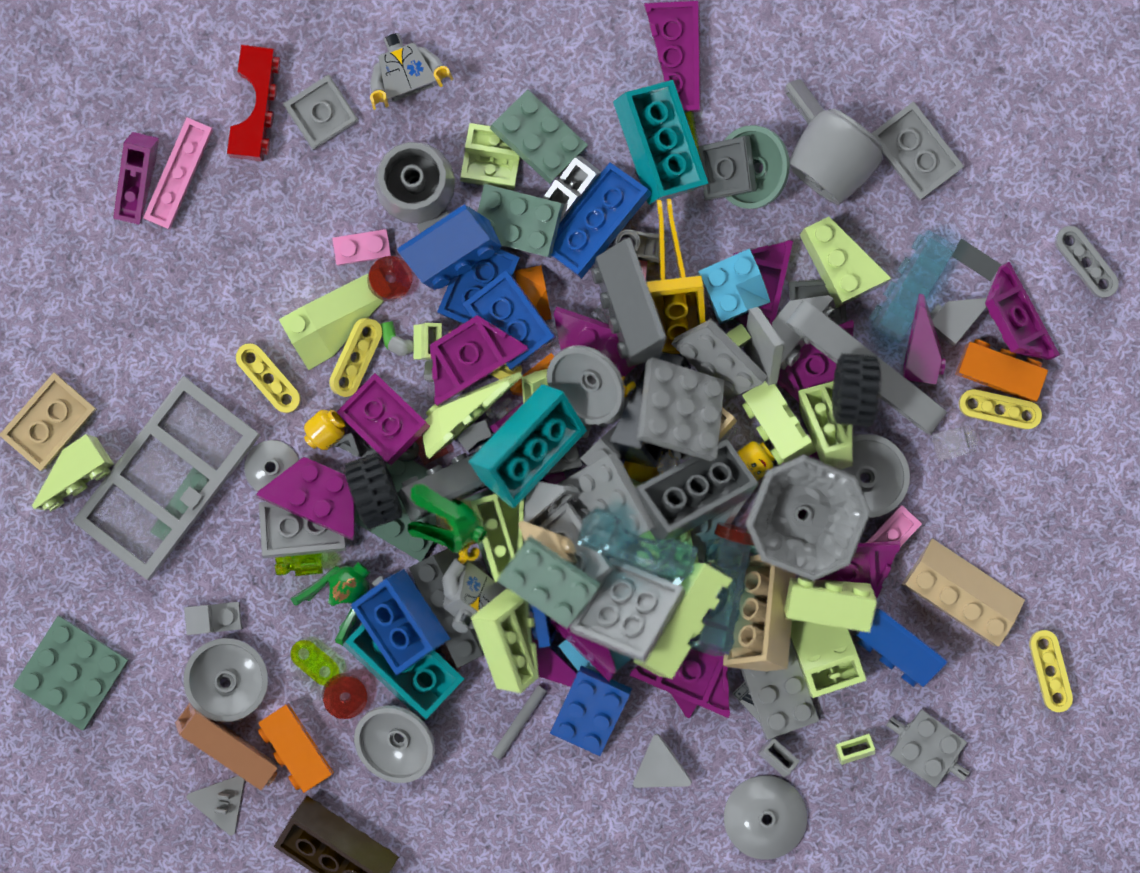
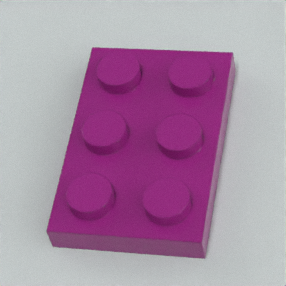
(383, 419)

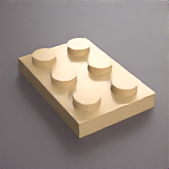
(48, 422)

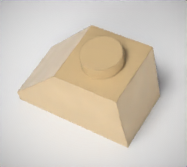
(559, 544)

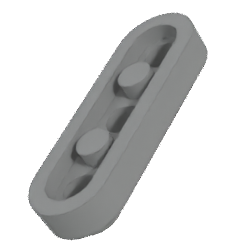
(1098, 267)

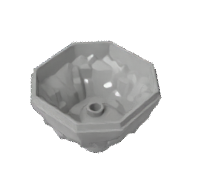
(832, 521)

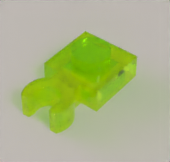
(300, 564)

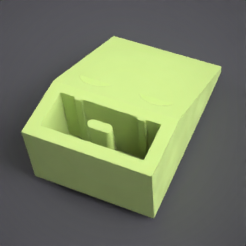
(73, 469)
(825, 657)

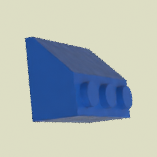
(450, 247)
(400, 621)
(900, 649)

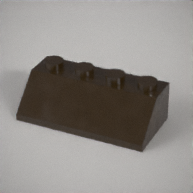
(330, 844)

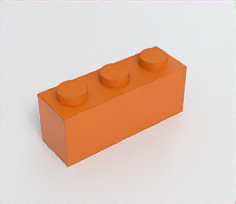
(1002, 370)
(294, 748)

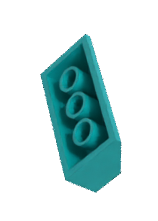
(660, 141)
(528, 445)
(419, 686)

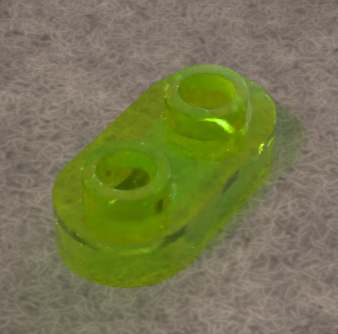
(315, 661)

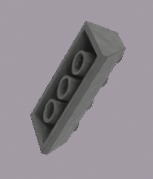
(628, 304)
(450, 482)
(696, 491)
(428, 577)

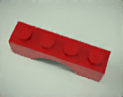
(249, 138)

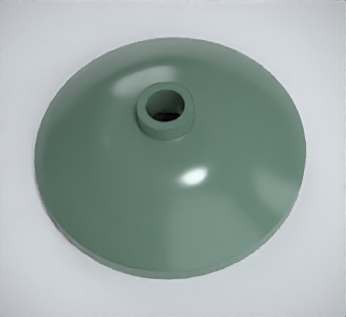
(772, 154)

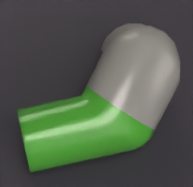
(394, 343)

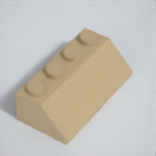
(964, 593)
(762, 626)

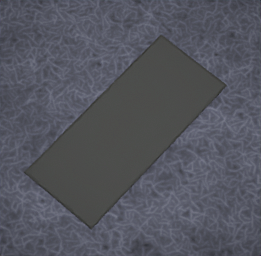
(976, 260)

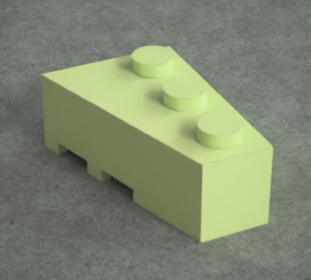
(841, 262)
(777, 423)
(830, 439)
(503, 531)
(831, 603)
(507, 642)

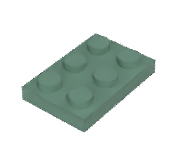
(538, 136)
(521, 219)
(548, 582)

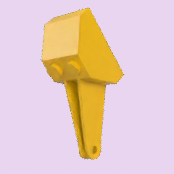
(677, 300)

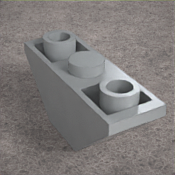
(792, 340)

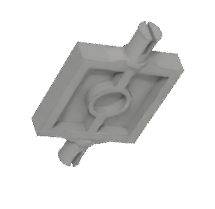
(927, 748)

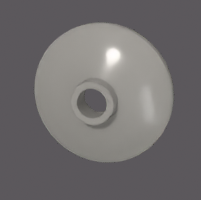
(263, 453)

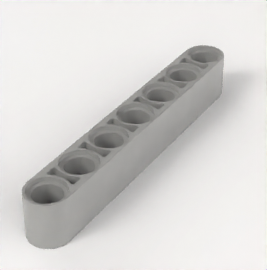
(894, 388)

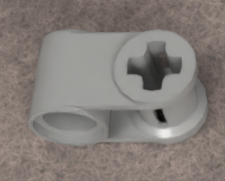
(643, 244)

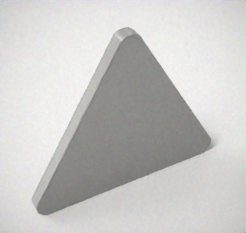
(660, 767)
(220, 802)

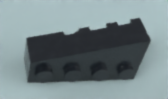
(626, 433)

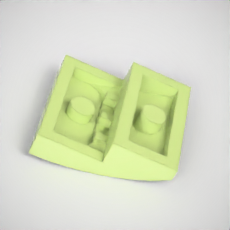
(488, 159)

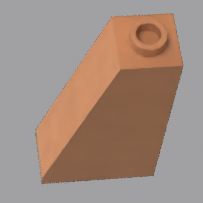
(226, 747)

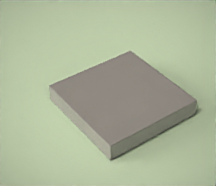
(321, 112)
(765, 345)

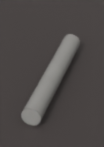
(519, 722)

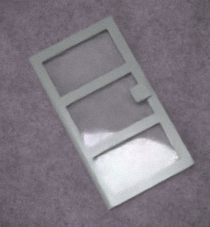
(181, 439)

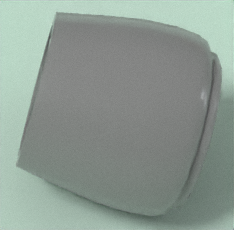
(835, 155)
(416, 201)

